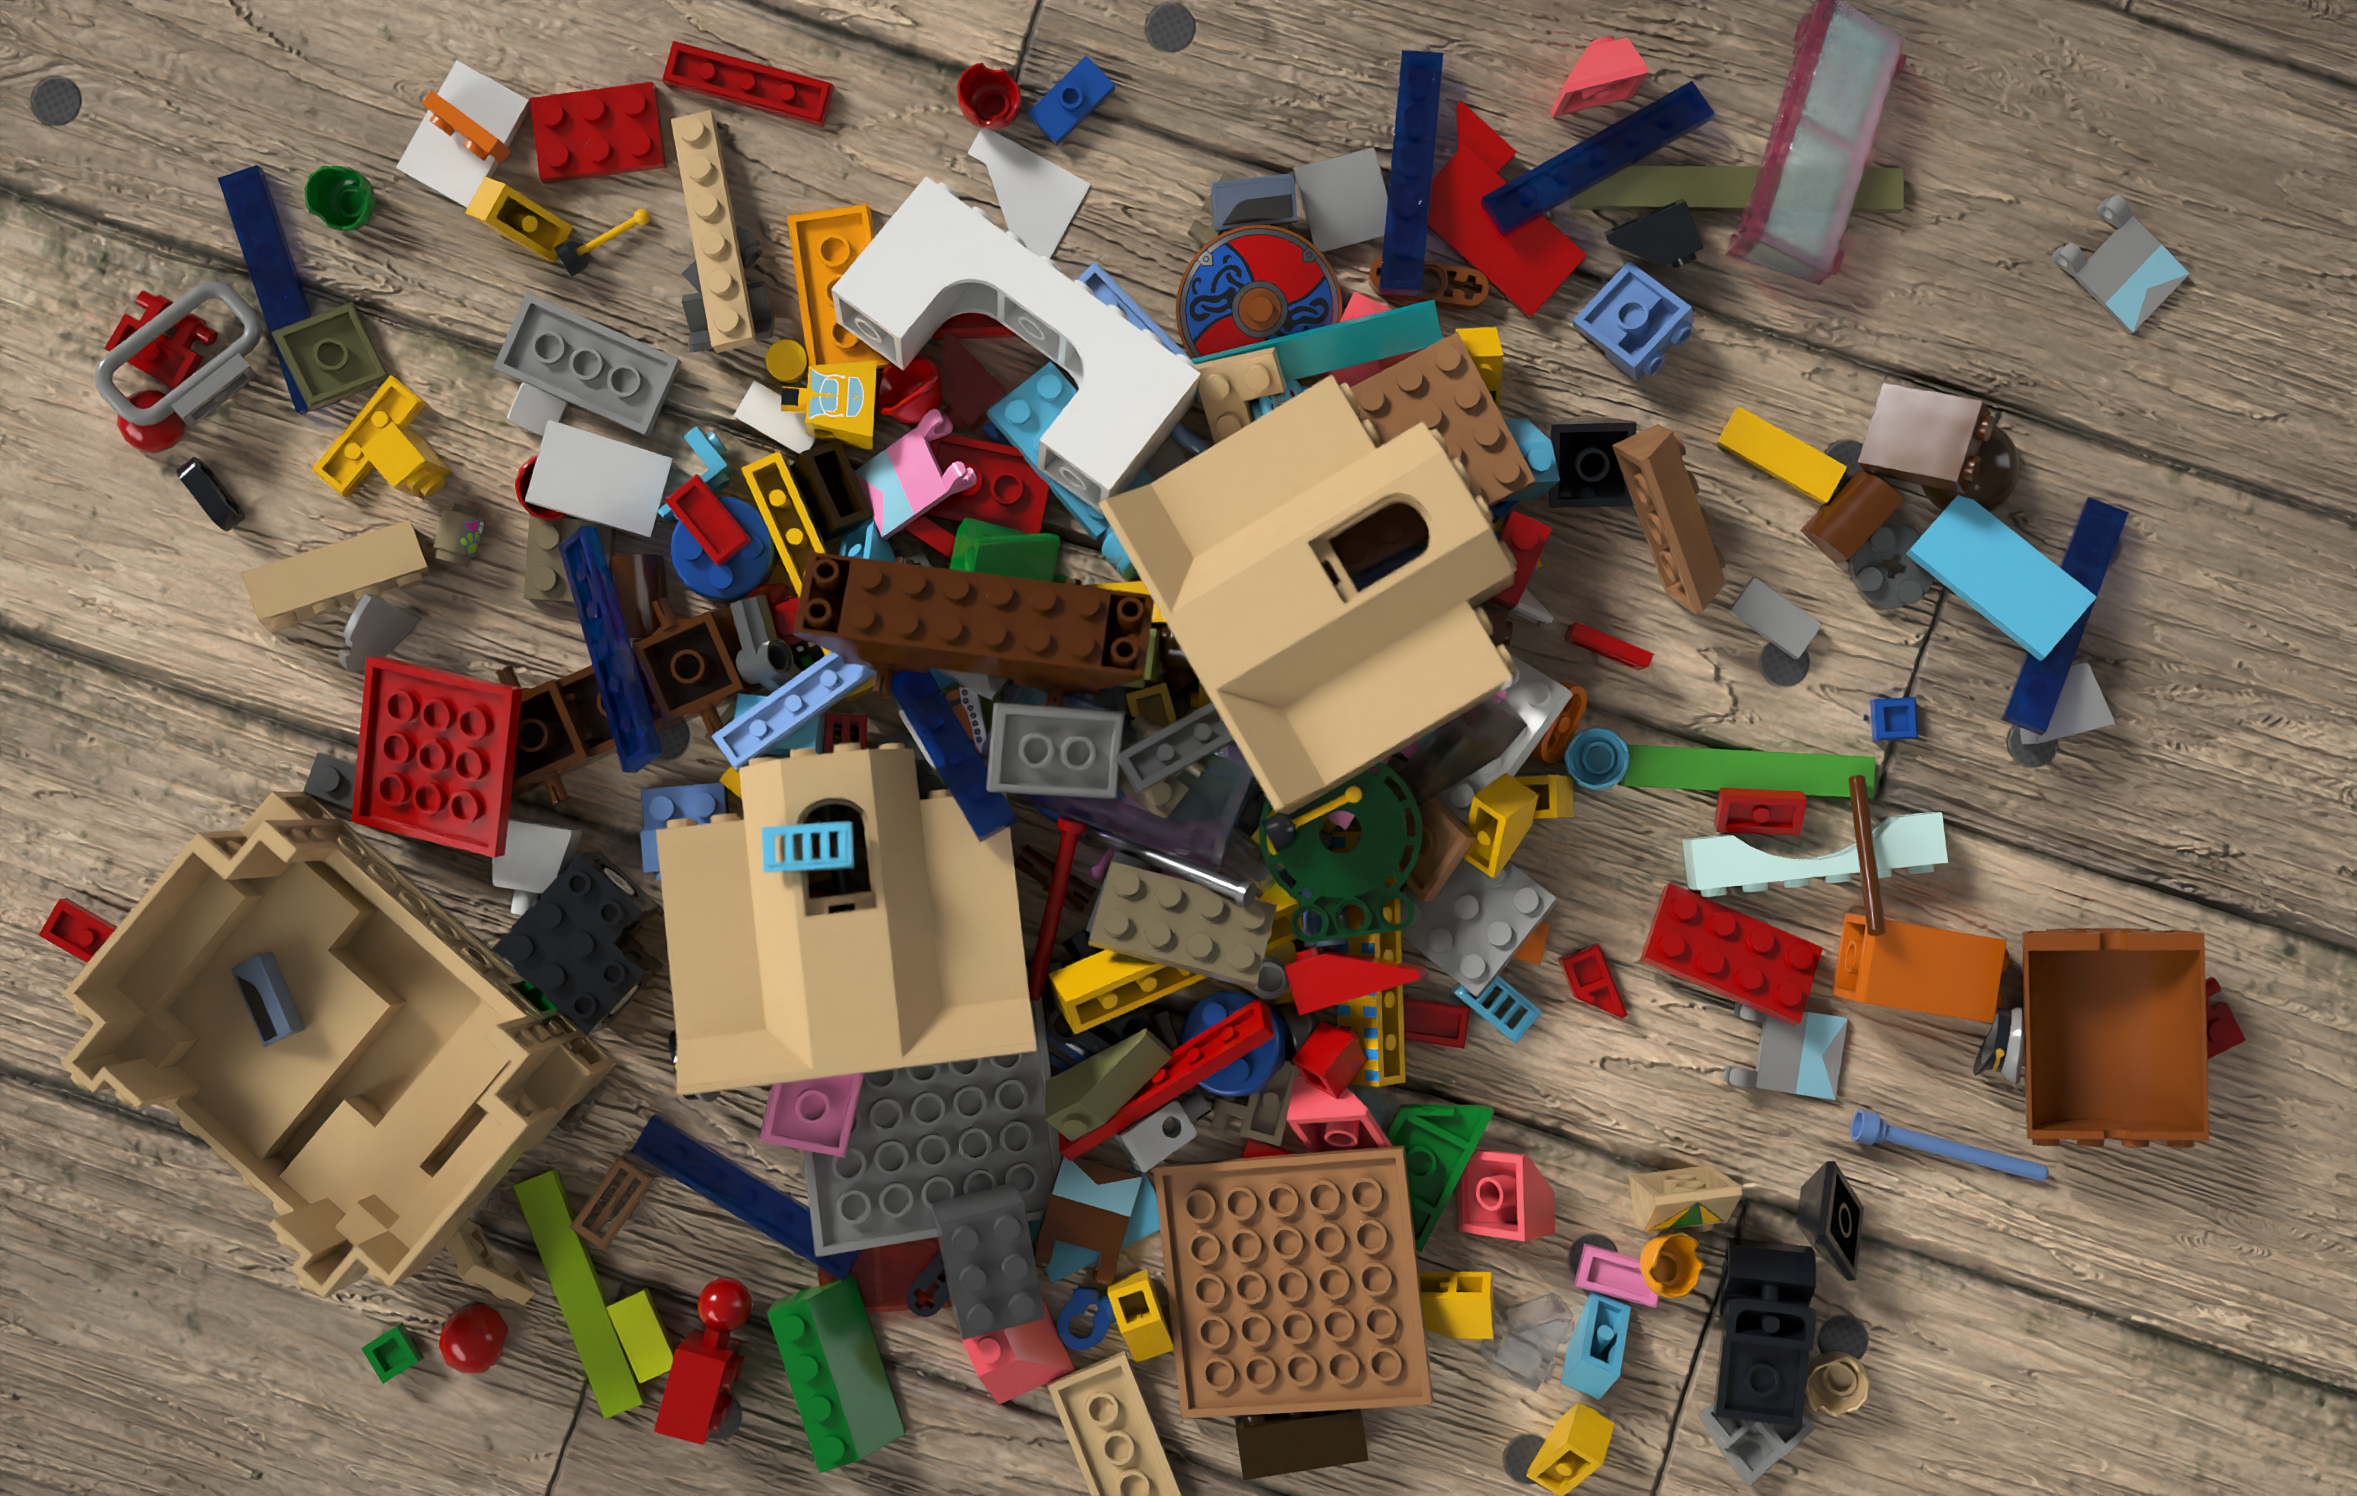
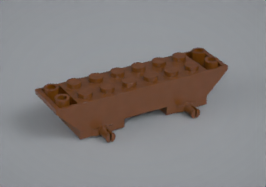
(973, 622)
(685, 675)

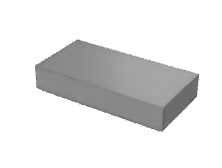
(1774, 618)

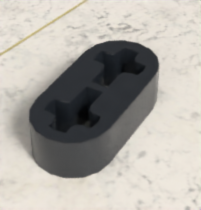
(210, 494)
(923, 1280)

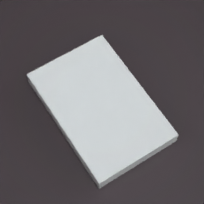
(442, 160)
(598, 479)

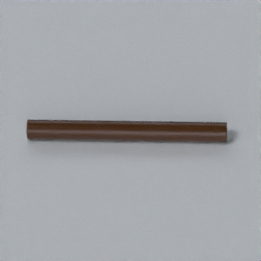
(1866, 856)

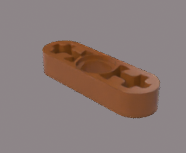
(1442, 271)

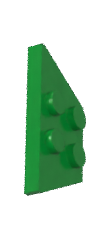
(1436, 1151)

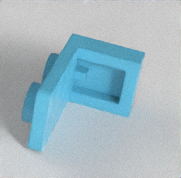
(711, 451)

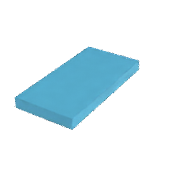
(2001, 576)

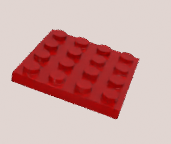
(436, 755)

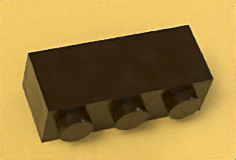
(1299, 1441)

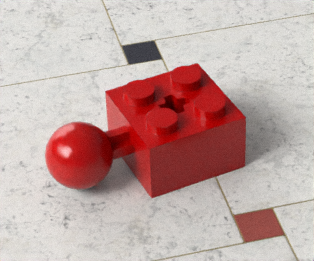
(706, 1365)

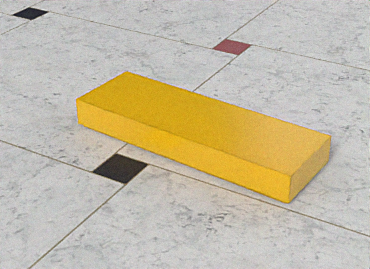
(1781, 455)
(343, 463)

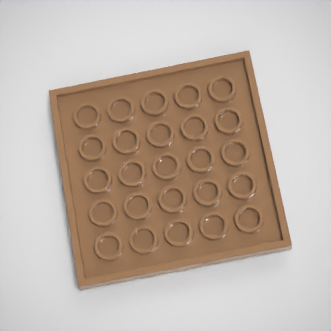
(1293, 1283)

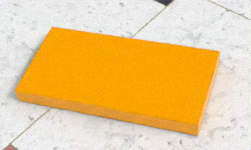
(822, 251)

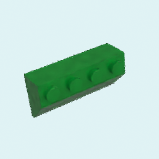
(836, 1372)

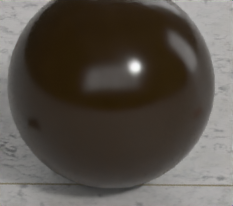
(1995, 479)

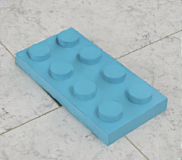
(1024, 419)

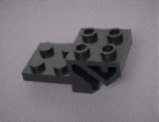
(1765, 1331)

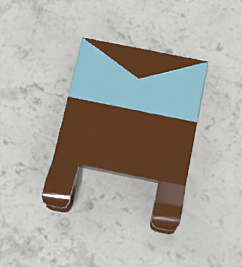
(1089, 1210)

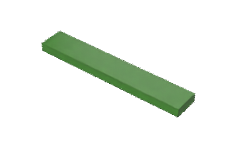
(1746, 770)

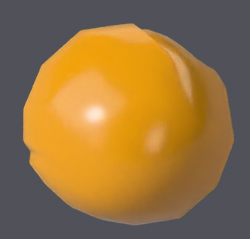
(1671, 1264)

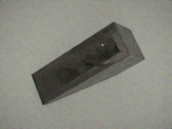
(1462, 748)

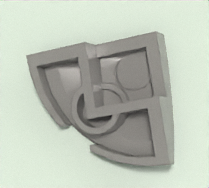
(374, 631)
(1752, 1445)

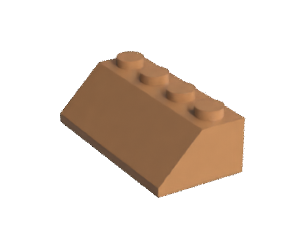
(1671, 516)

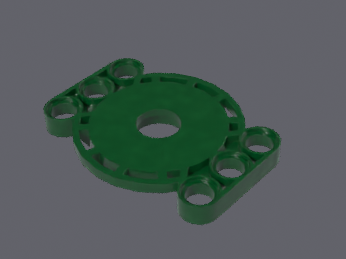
(1356, 874)

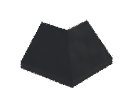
(1588, 462)
(1832, 1218)

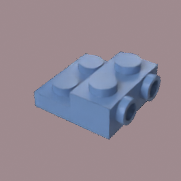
(1635, 321)
(674, 803)

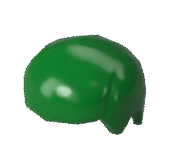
(340, 197)

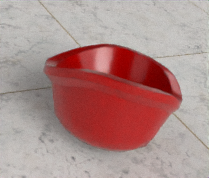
(910, 392)

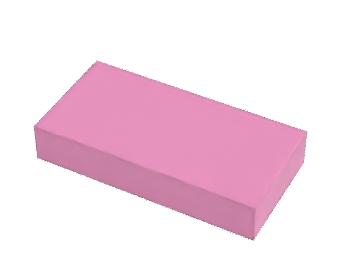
(1613, 1275)

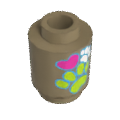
(458, 535)

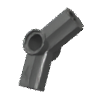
(763, 654)

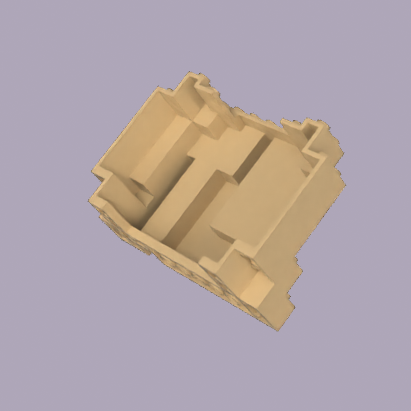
(412, 1059)

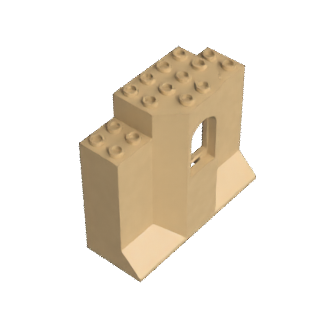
(1305, 668)
(796, 993)

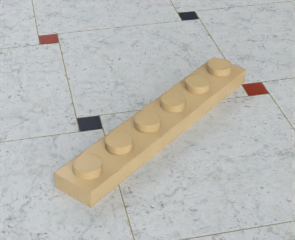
(713, 231)

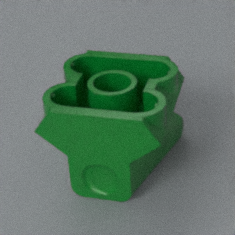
(1004, 551)

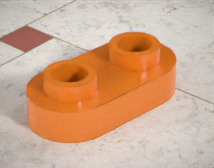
(1559, 735)

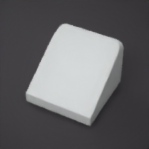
(534, 408)

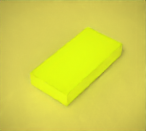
(642, 1334)

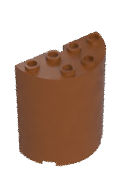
(2115, 1036)

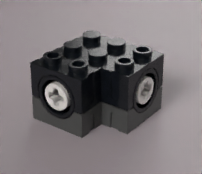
(582, 942)

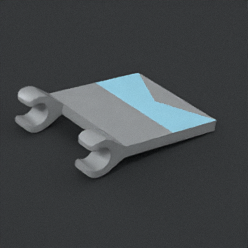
(2128, 272)
(1794, 1058)

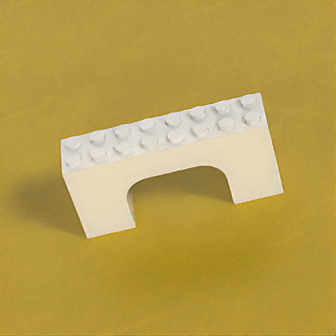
(951, 261)

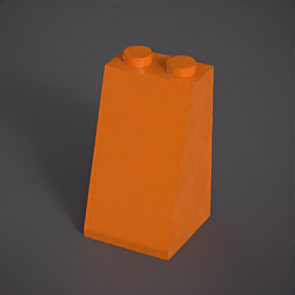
(1921, 969)

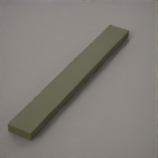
(1719, 189)

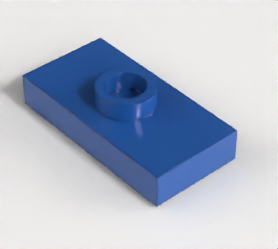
(1071, 100)

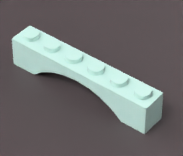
(1899, 842)

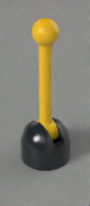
(576, 254)
(1283, 830)

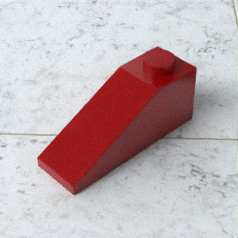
(1340, 976)

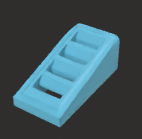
(845, 846)
(1507, 990)

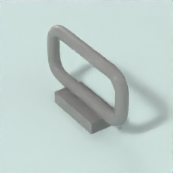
(207, 386)

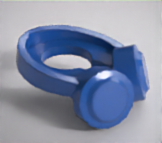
(1078, 1304)

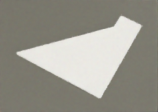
(1032, 192)

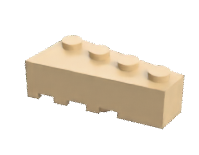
(335, 576)

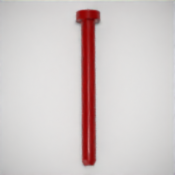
(1070, 831)

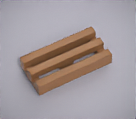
(591, 1234)

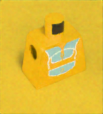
(837, 402)

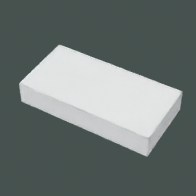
(763, 413)

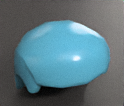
(1597, 758)

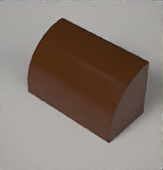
(1852, 515)
(637, 584)

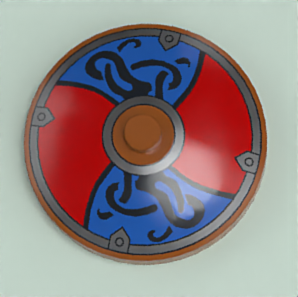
(1254, 289)

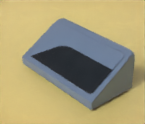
(1254, 202)
(267, 998)

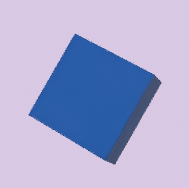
(1894, 719)

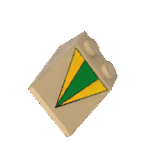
(1682, 1199)

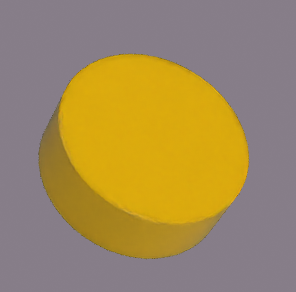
(787, 361)

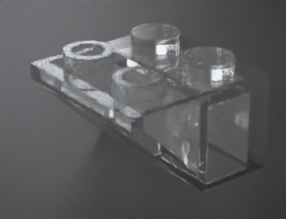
(1528, 1339)

